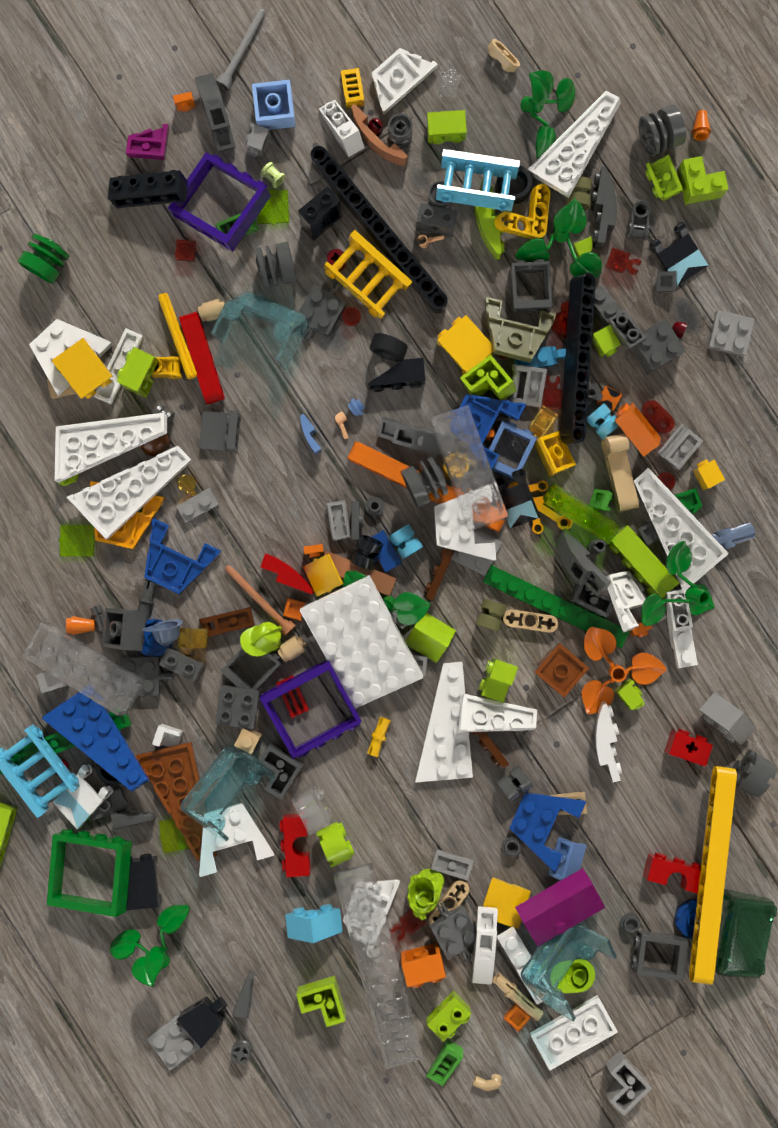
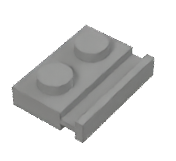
(679, 447)

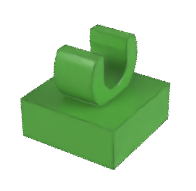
(601, 499)

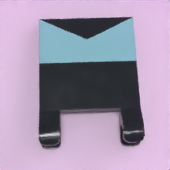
(680, 256)
(518, 500)

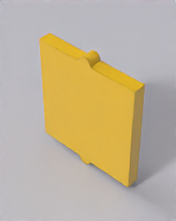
(323, 575)

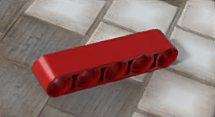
(202, 358)

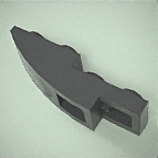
(215, 112)
(605, 205)
(622, 324)
(408, 435)
(577, 562)

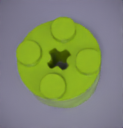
(334, 844)

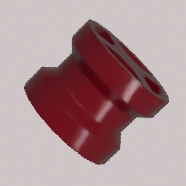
(335, 253)

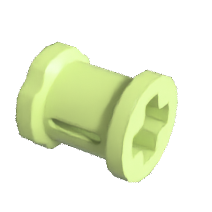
(273, 175)

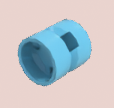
(605, 428)
(405, 541)

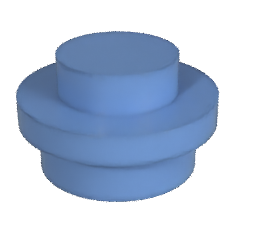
(356, 407)

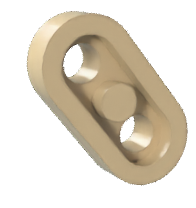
(503, 55)

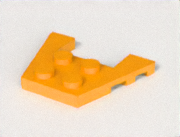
(135, 527)

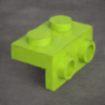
(664, 178)

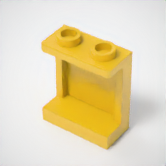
(465, 343)
(83, 369)

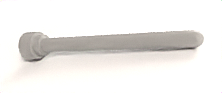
(224, 80)

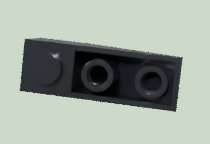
(406, 373)

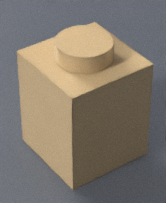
(248, 740)

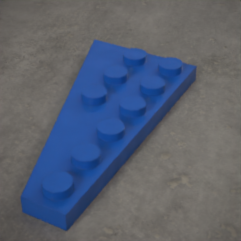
(97, 735)

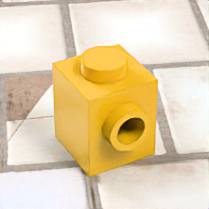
(708, 474)

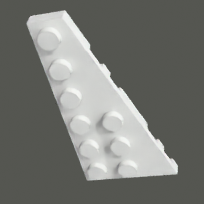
(125, 493)
(677, 524)

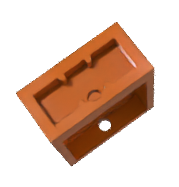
(637, 428)

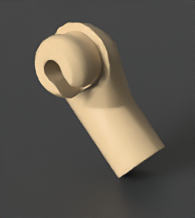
(488, 1085)

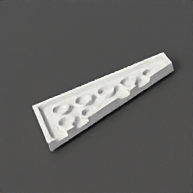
(570, 153)
(92, 443)
(446, 750)

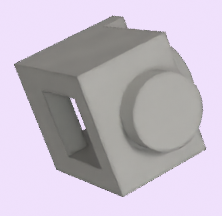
(257, 140)

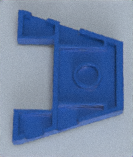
(484, 413)
(170, 567)
(535, 819)

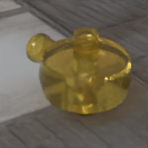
(187, 484)

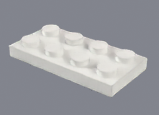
(565, 1039)

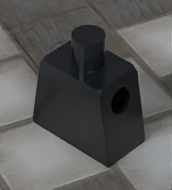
(202, 1019)

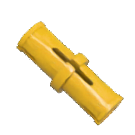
(378, 736)

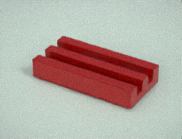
(298, 711)

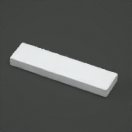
(128, 340)

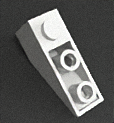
(342, 128)

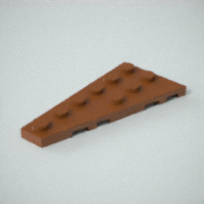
(174, 775)

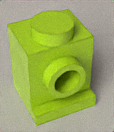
(630, 695)

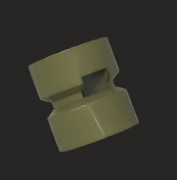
(581, 193)
(491, 615)

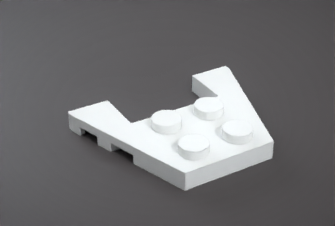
(56, 340)
(453, 532)
(626, 595)
(239, 829)

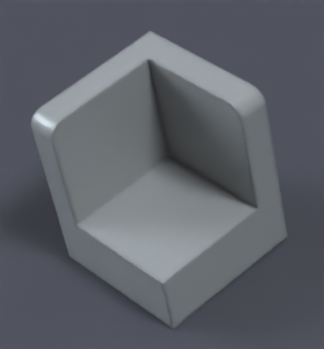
(48, 682)

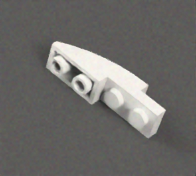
(680, 630)
(604, 735)
(485, 945)
(517, 953)

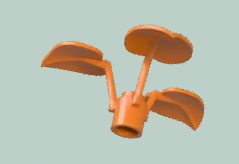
(601, 642)

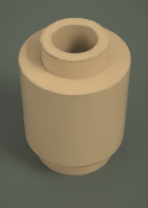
(211, 310)
(292, 648)

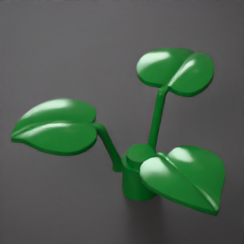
(542, 85)
(568, 219)
(697, 596)
(407, 605)
(149, 966)

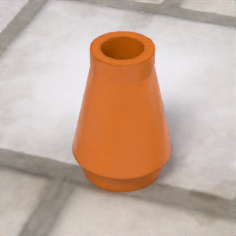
(701, 128)
(79, 625)

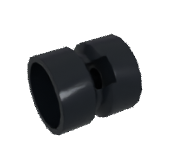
(366, 553)

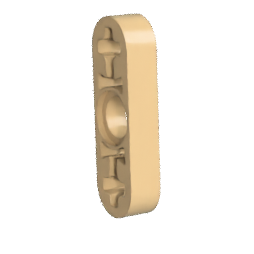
(516, 613)
(452, 888)

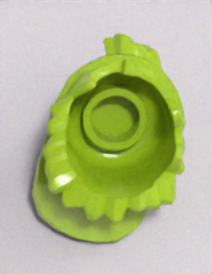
(424, 892)

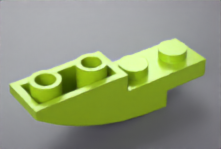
(487, 228)

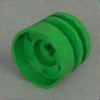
(43, 258)

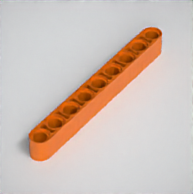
(391, 470)

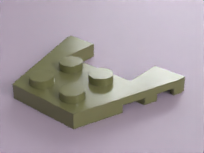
(515, 338)

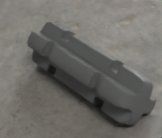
(99, 617)

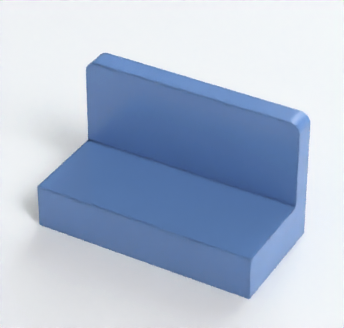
(570, 860)

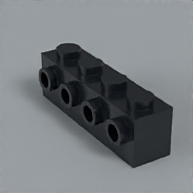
(147, 189)

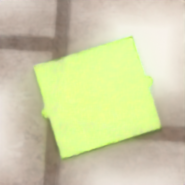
(276, 209)
(76, 540)
(171, 836)

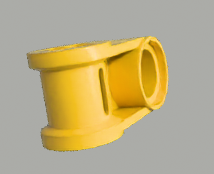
(168, 368)

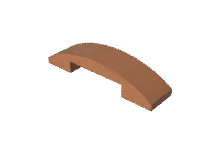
(392, 154)
(383, 582)

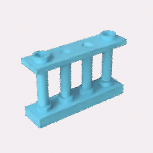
(479, 164)
(26, 788)

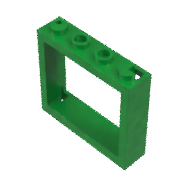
(121, 873)

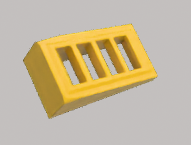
(357, 100)

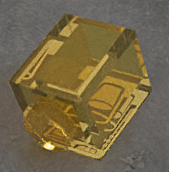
(542, 421)
(193, 638)

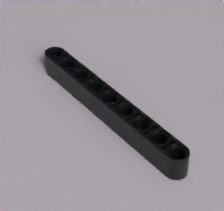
(577, 359)

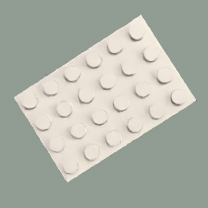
(361, 642)

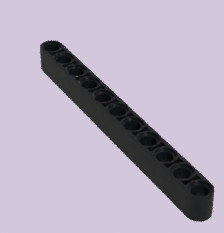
(369, 224)

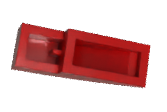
(286, 573)

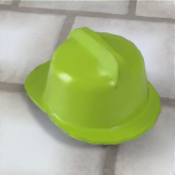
(261, 639)
(578, 977)

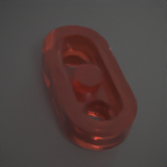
(659, 414)

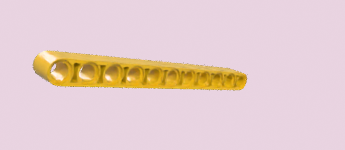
(712, 875)

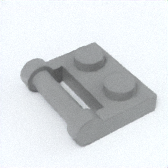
(533, 385)

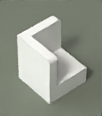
(167, 736)

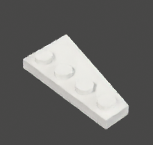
(488, 715)

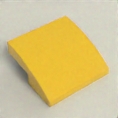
(505, 899)

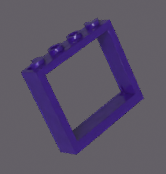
(245, 219)
(319, 740)

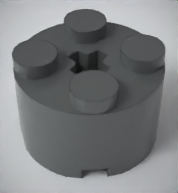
(754, 773)

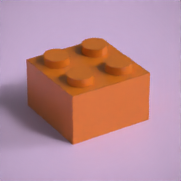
(423, 965)

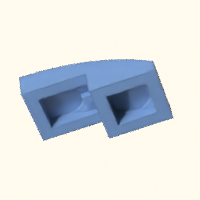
(309, 430)

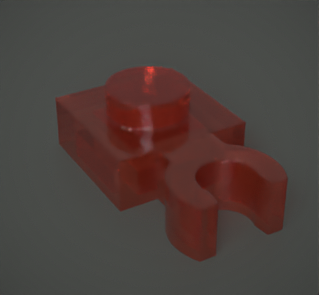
(619, 261)
(560, 322)
(552, 396)
(409, 923)

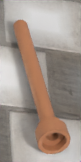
(287, 626)

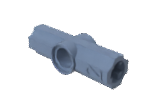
(730, 537)

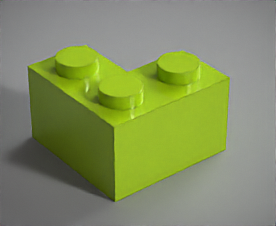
(699, 185)
(137, 372)
(488, 376)
(497, 679)
(323, 995)

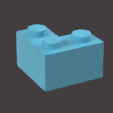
(313, 924)

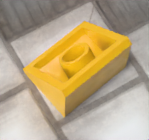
(554, 454)

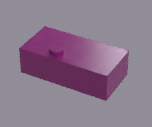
(560, 907)

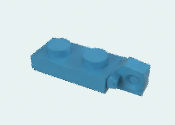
(544, 358)

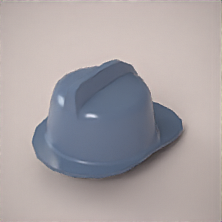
(165, 631)

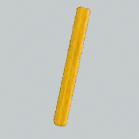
(177, 336)

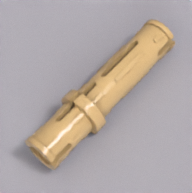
(510, 991)

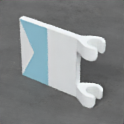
(84, 801)

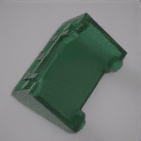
(745, 935)

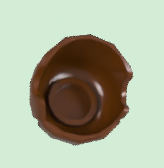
(156, 446)

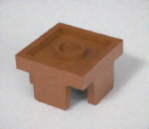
(561, 669)

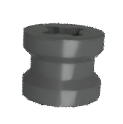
(170, 415)
(239, 1056)

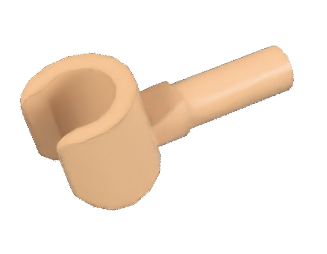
(429, 240)
(340, 418)

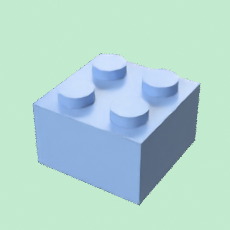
(274, 104)

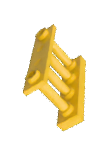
(371, 255)

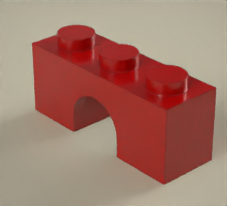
(295, 862)
(659, 868)

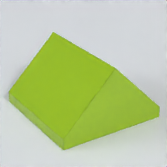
(430, 637)

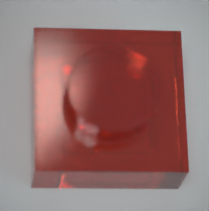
(185, 250)

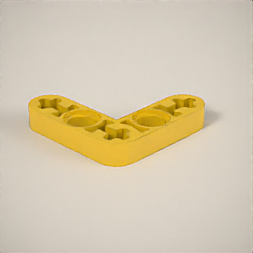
(531, 221)

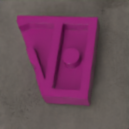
(148, 144)

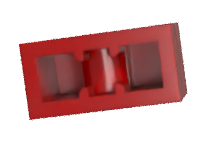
(697, 754)

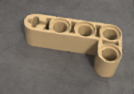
(619, 471)

